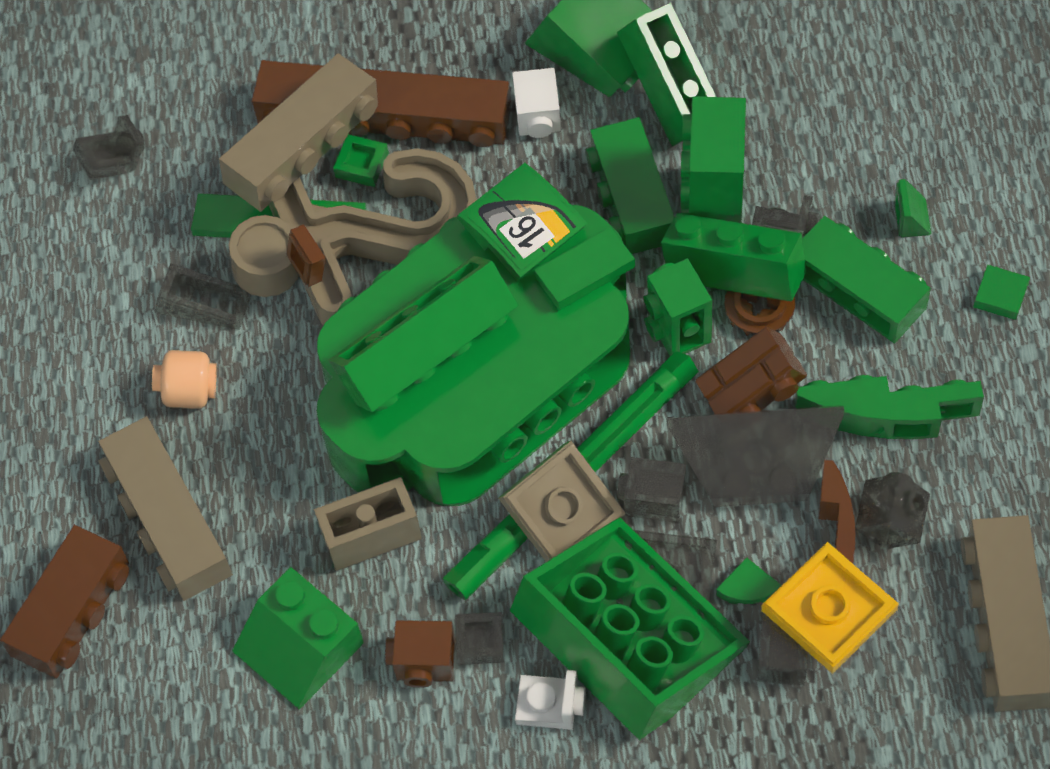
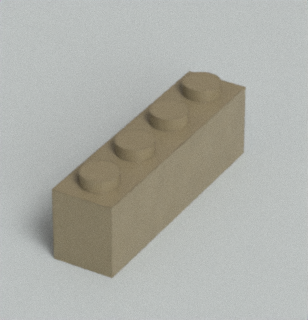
(299, 132)
(165, 509)
(1010, 612)

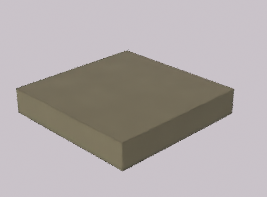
(560, 502)

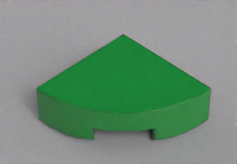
(747, 585)

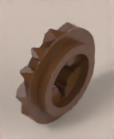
(741, 314)

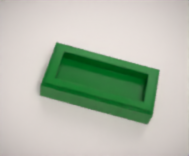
(584, 268)

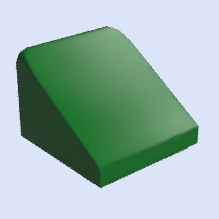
(910, 211)

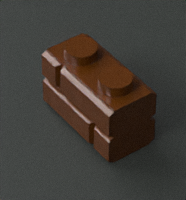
(753, 375)

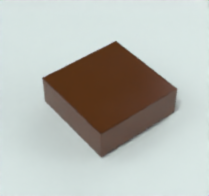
(305, 255)

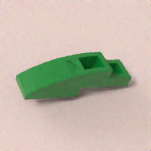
(899, 414)

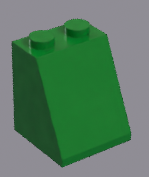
(586, 43)

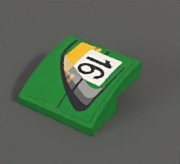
(522, 220)

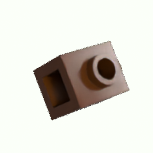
(421, 652)

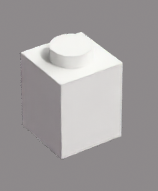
(537, 102)

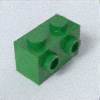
(678, 308)

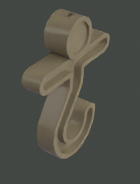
(261, 242)

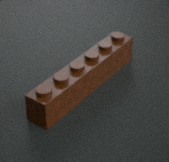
(408, 103)

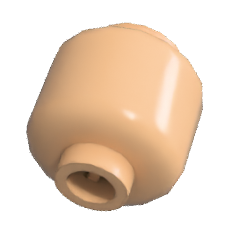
(185, 379)

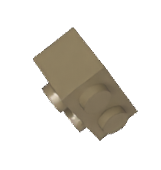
(368, 523)

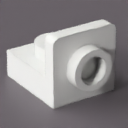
(550, 701)

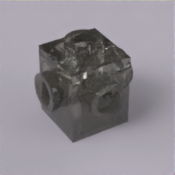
(892, 510)

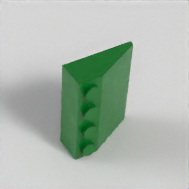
(634, 656)

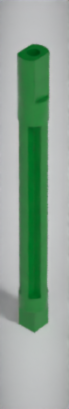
(596, 449)

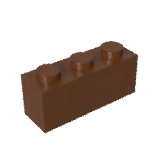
(66, 602)

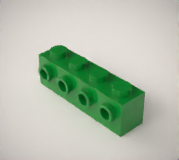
(424, 334)

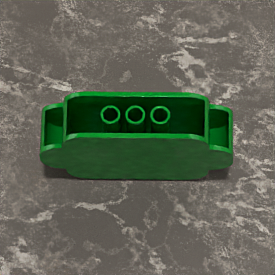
(490, 403)

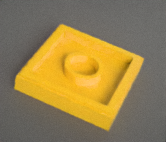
(830, 607)

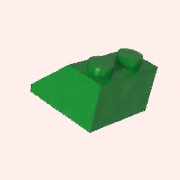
(297, 638)

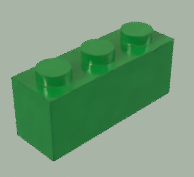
(665, 67)
(630, 184)
(738, 255)
(863, 279)

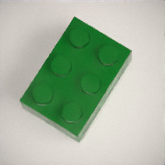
(713, 158)

